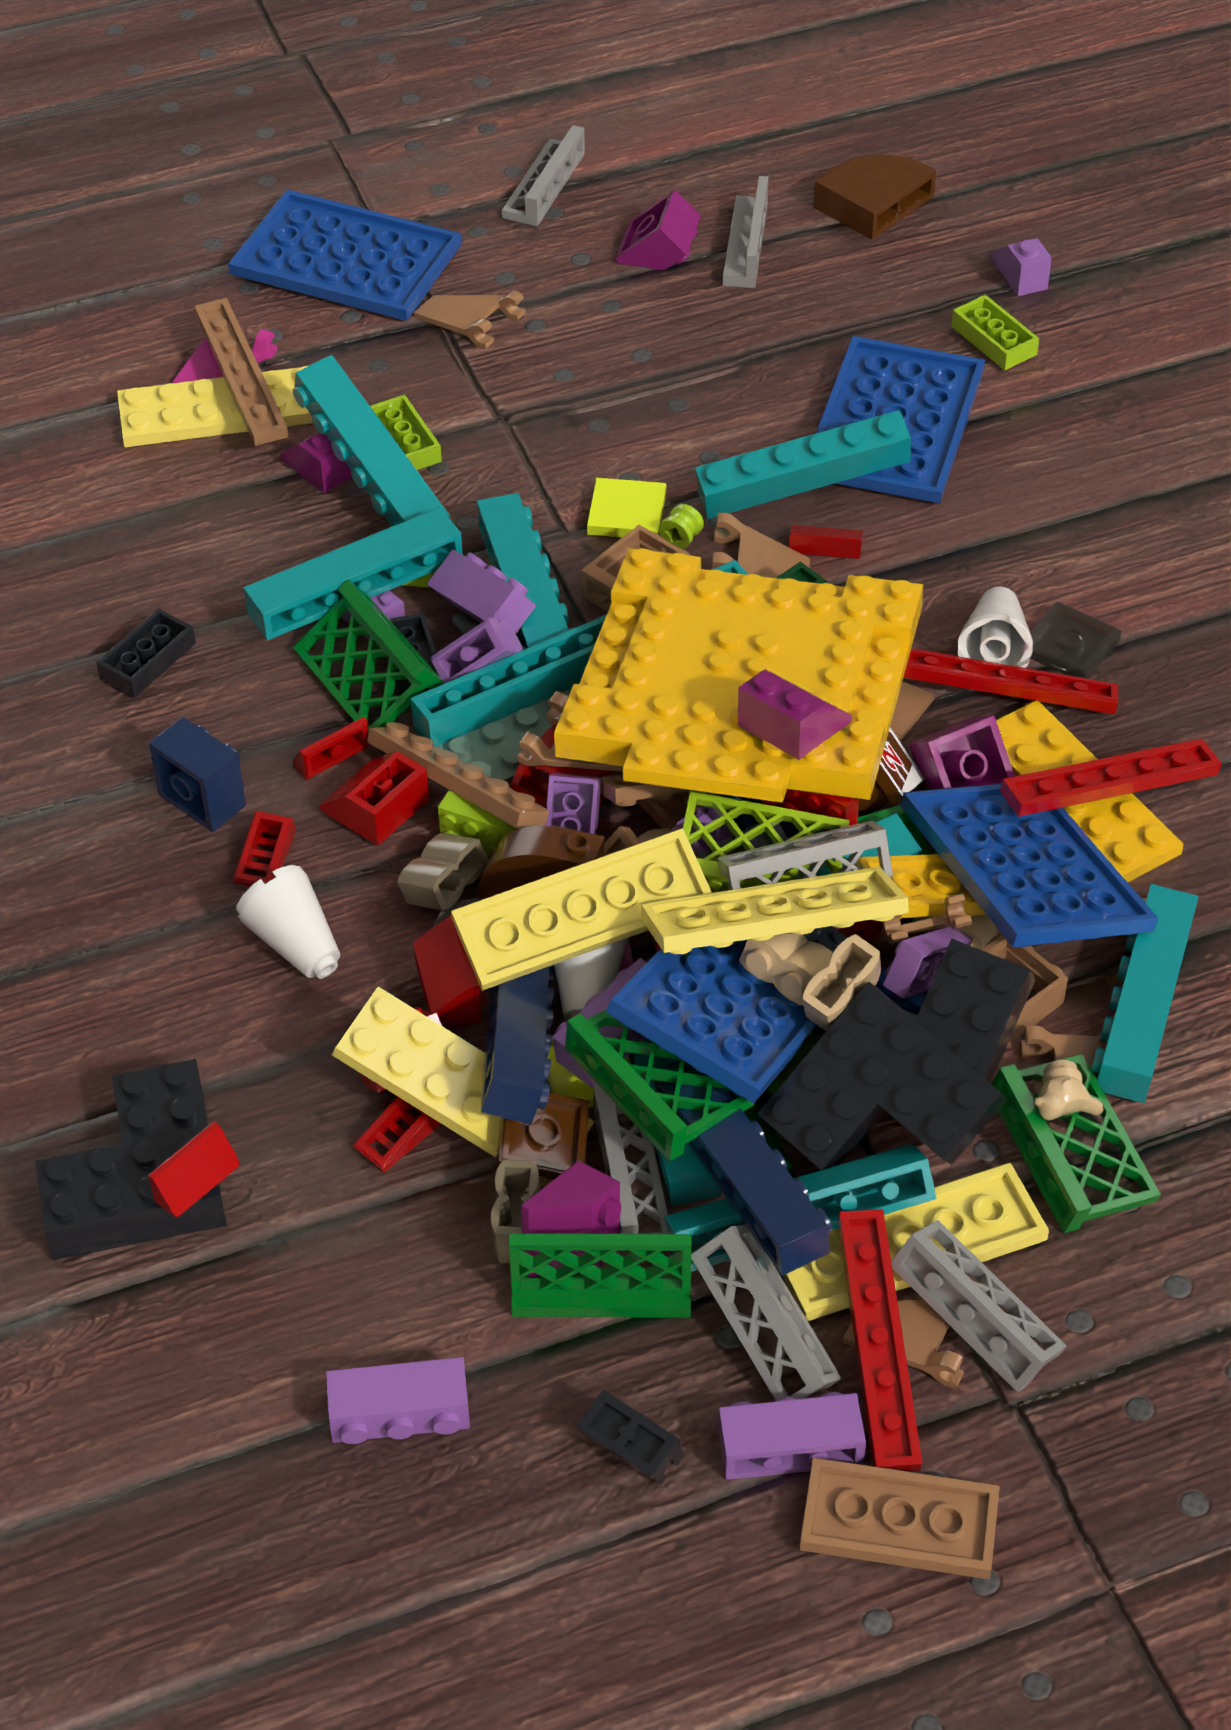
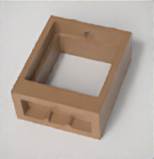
(602, 572)
(1049, 982)

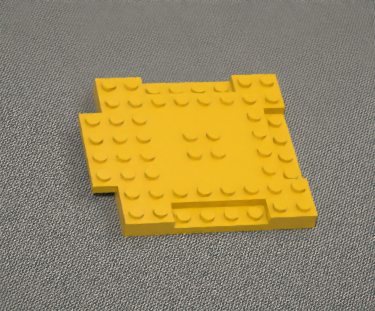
(686, 639)

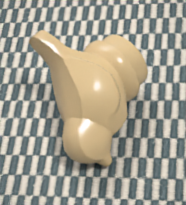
(1064, 1092)

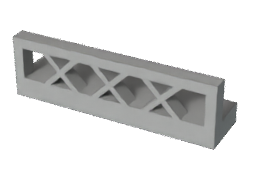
(546, 185)
(746, 238)
(807, 850)
(613, 1141)
(972, 1306)
(778, 1307)

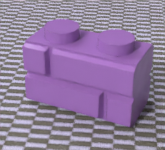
(476, 649)

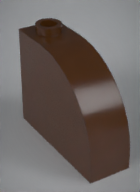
(874, 192)
(536, 854)

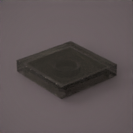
(1072, 641)

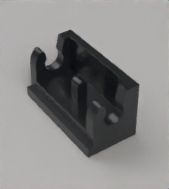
(631, 1436)

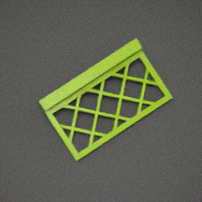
(760, 812)

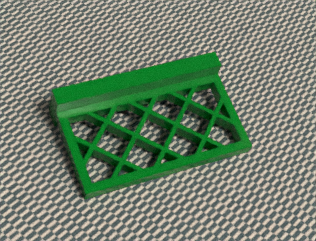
(382, 634)
(633, 1094)
(1046, 1159)
(609, 1292)

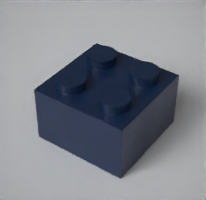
(198, 774)

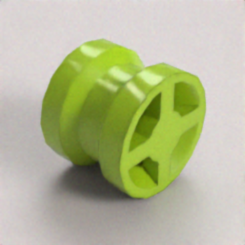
(681, 525)

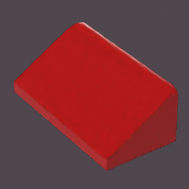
(826, 541)
(332, 749)
(193, 1170)

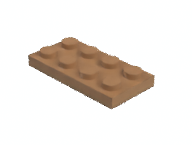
(900, 1518)

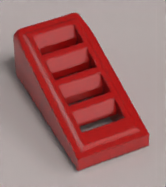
(269, 824)
(397, 1110)

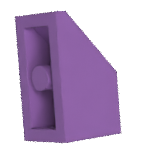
(1024, 266)

